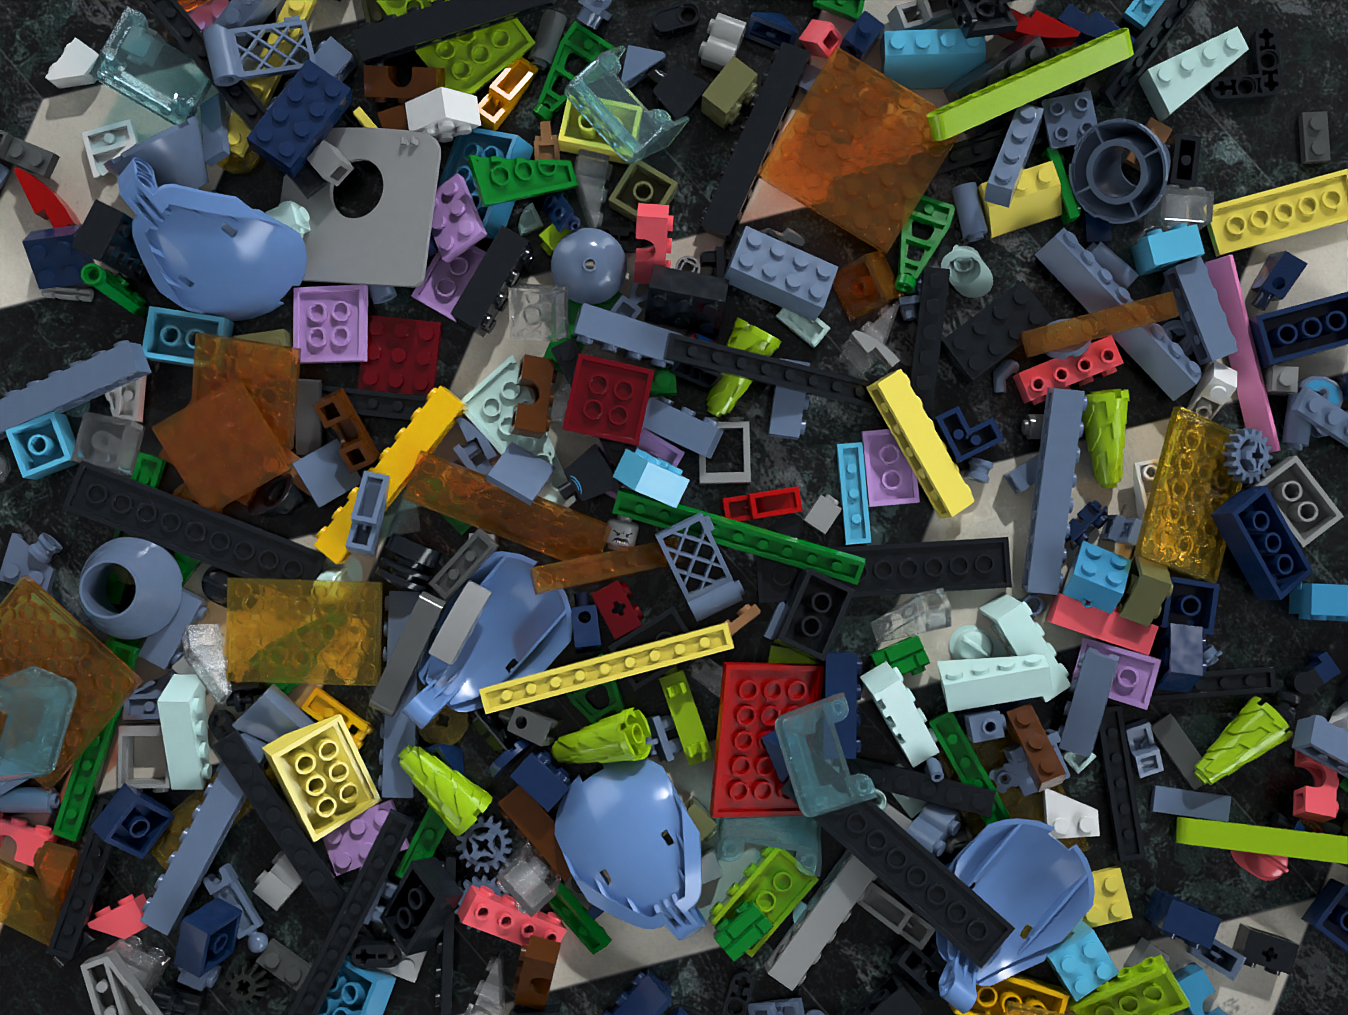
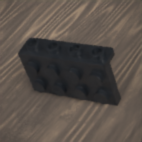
(982, 18)

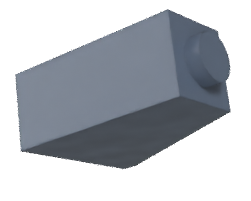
(272, 716)

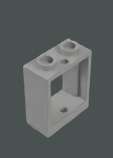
(729, 477)
(126, 757)

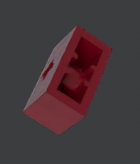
(605, 600)

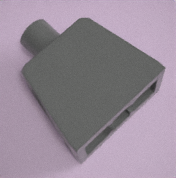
(540, 727)

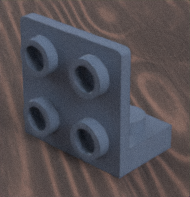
(1068, 118)
(1016, 757)

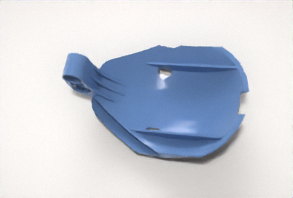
(198, 260)
(510, 627)
(617, 826)
(1028, 882)

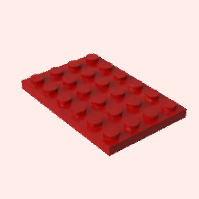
(748, 707)

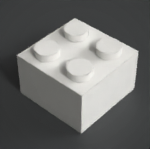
(443, 114)

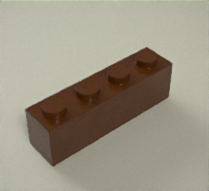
(537, 826)

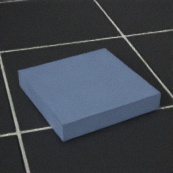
(326, 473)
(520, 473)

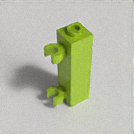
(685, 716)

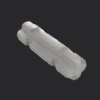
(69, 293)

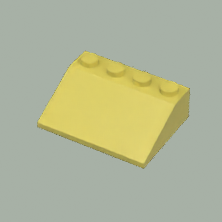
(322, 775)

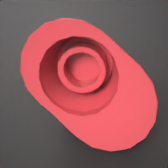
(1261, 865)

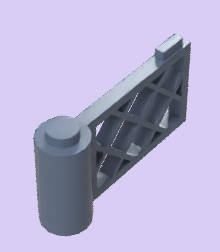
(226, 59)
(708, 597)

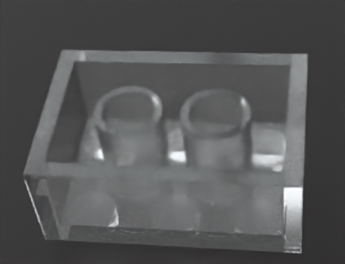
(527, 880)

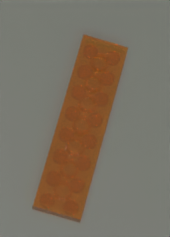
(475, 501)

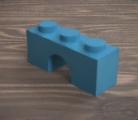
(1196, 988)

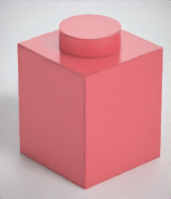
(820, 38)

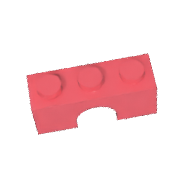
(652, 225)
(1319, 801)
(27, 836)

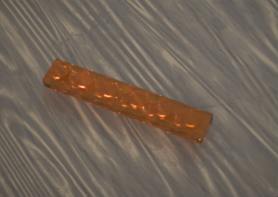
(1099, 324)
(601, 567)

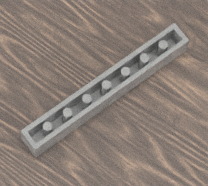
(823, 915)

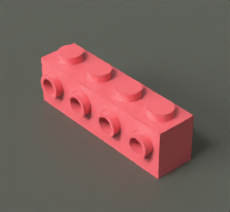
(1061, 373)
(1100, 624)
(503, 919)

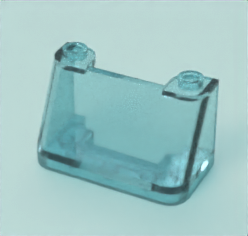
(150, 70)
(36, 722)
(817, 759)
(782, 832)

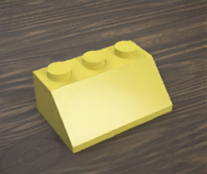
(579, 134)
(1034, 201)

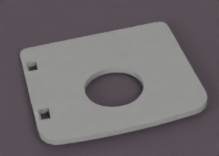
(392, 239)

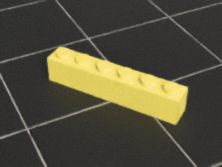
(921, 444)

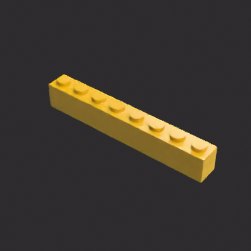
(424, 433)

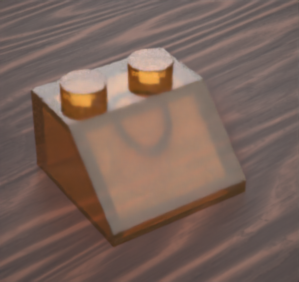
(866, 285)
(55, 870)

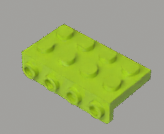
(772, 884)
(1136, 990)

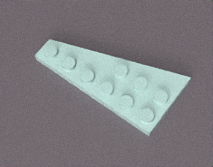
(492, 411)

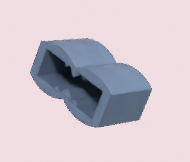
(934, 827)

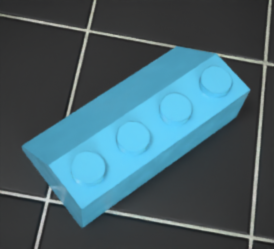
(929, 57)

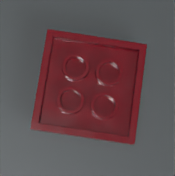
(401, 356)
(608, 399)

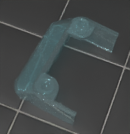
(617, 112)

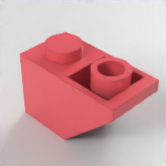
(122, 920)

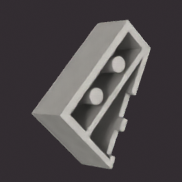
(115, 988)

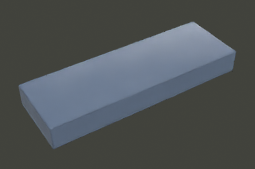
(214, 130)
(1190, 803)

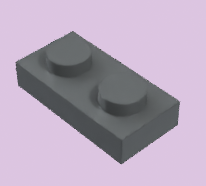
(1314, 137)
(284, 964)

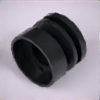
(408, 563)

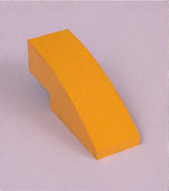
(506, 93)

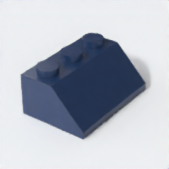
(646, 996)

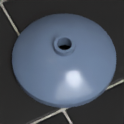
(585, 284)

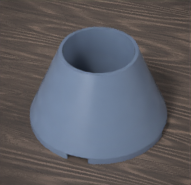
(173, 155)
(1098, 175)
(156, 582)

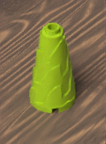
(730, 388)
(1105, 433)
(610, 740)
(1242, 741)
(446, 790)

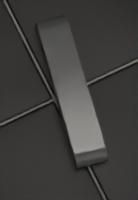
(407, 654)

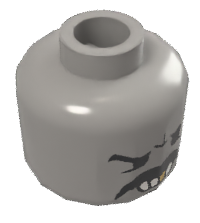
(623, 532)

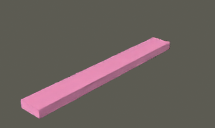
(1250, 382)

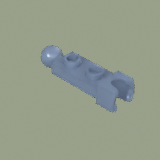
(231, 891)

